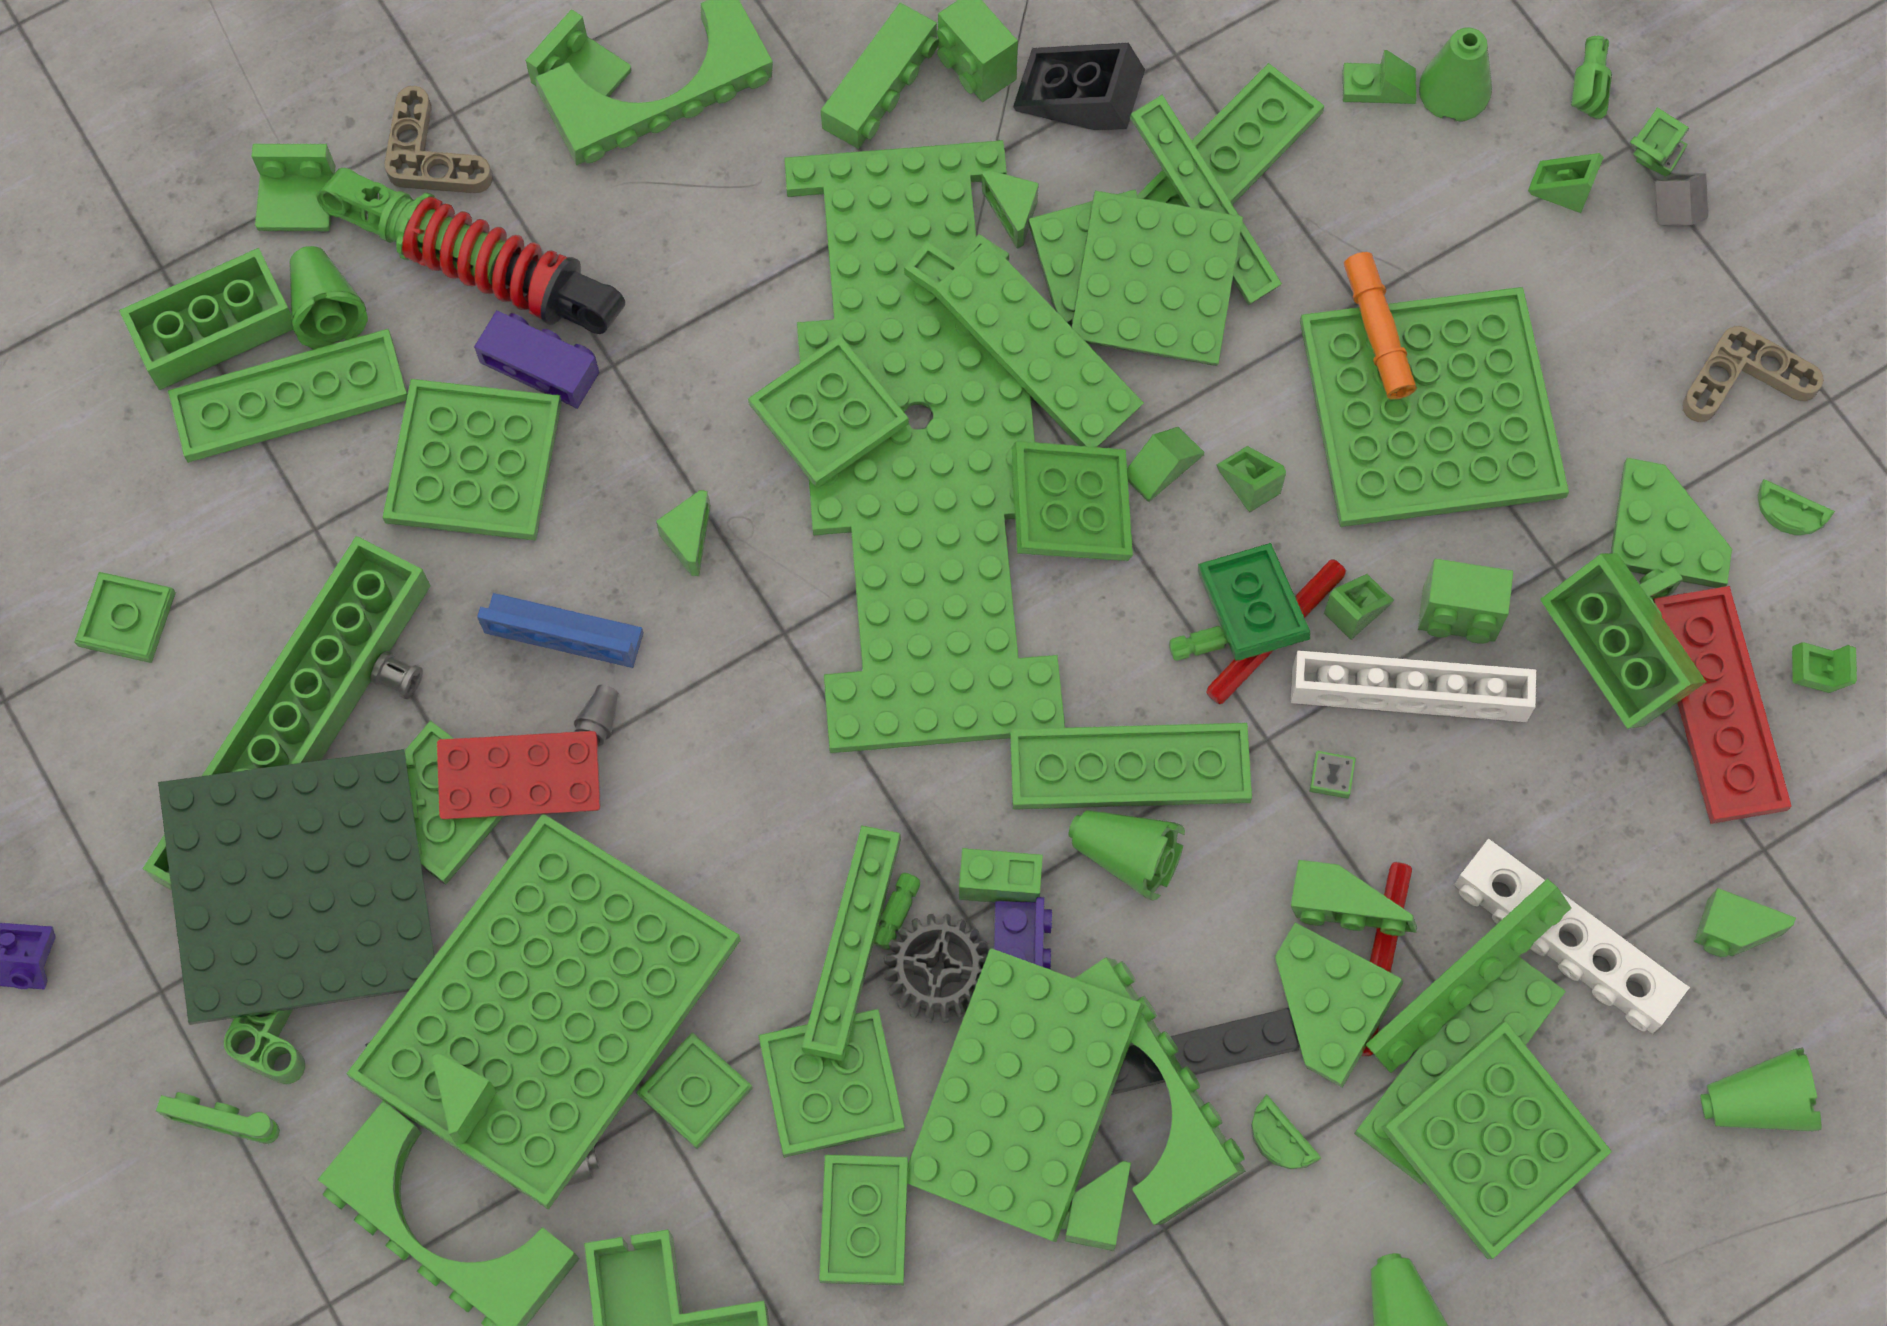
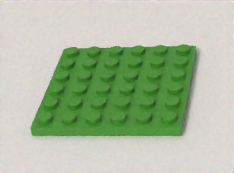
(1467, 435)

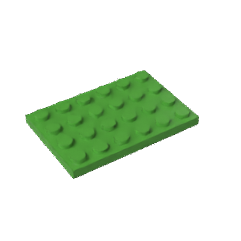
(1023, 1094)

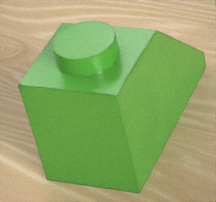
(1738, 924)
(1097, 1210)

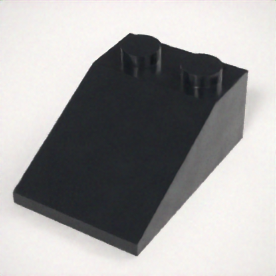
(1082, 85)

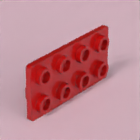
(518, 775)

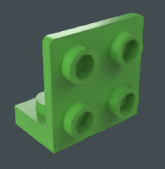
(588, 59)
(289, 186)

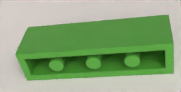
(880, 76)

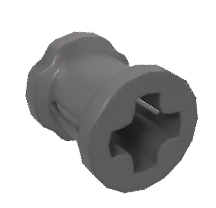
(396, 674)

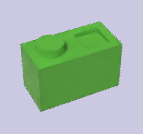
(999, 876)

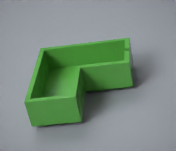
(645, 1288)

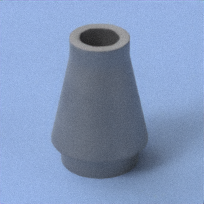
(598, 713)

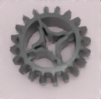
(942, 934)

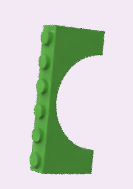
(598, 123)
(1197, 1152)
(369, 1180)

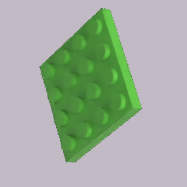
(1156, 278)
(472, 459)
(1496, 1140)

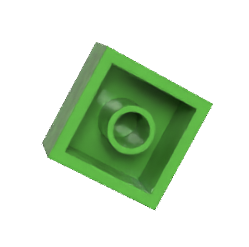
(977, 47)
(1465, 601)

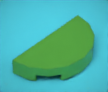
(1791, 511)
(1279, 1138)

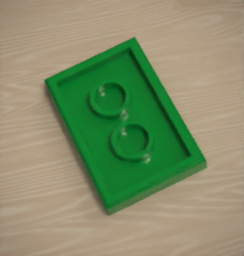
(1253, 601)

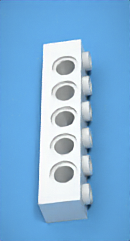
(1413, 686)
(1593, 938)

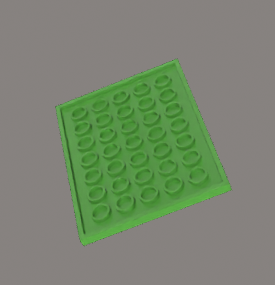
(556, 996)

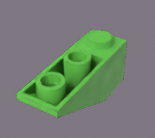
(1337, 896)

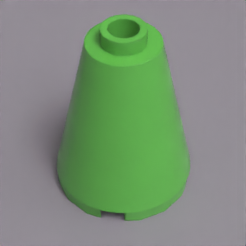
(1458, 77)
(322, 300)
(1130, 848)
(1766, 1096)
(1401, 1295)

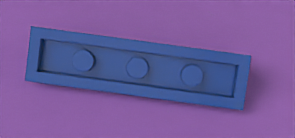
(561, 630)

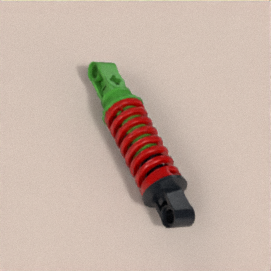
(467, 250)

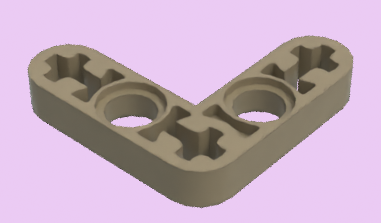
(415, 154)
(1738, 361)

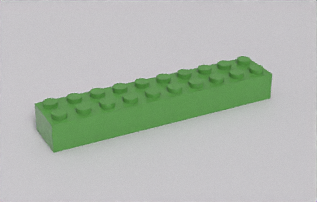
(319, 669)

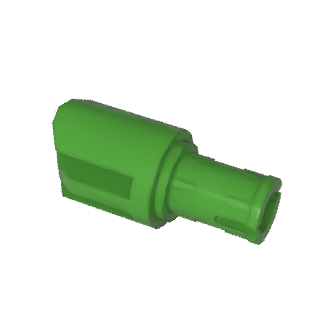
(1593, 79)

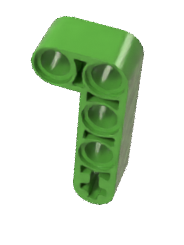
(266, 1048)

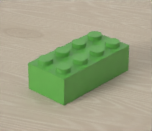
(207, 319)
(1622, 640)

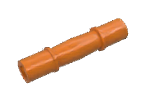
(1380, 325)

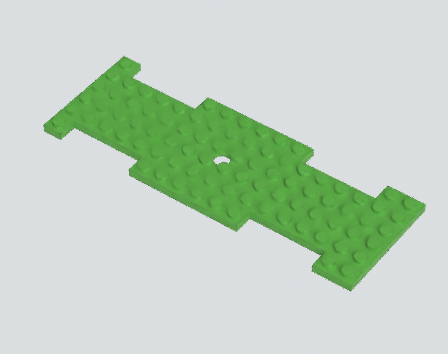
(928, 499)

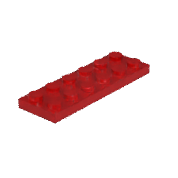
(1726, 714)

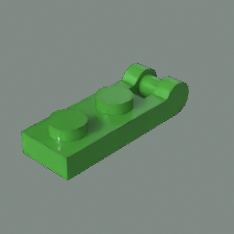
(221, 1118)

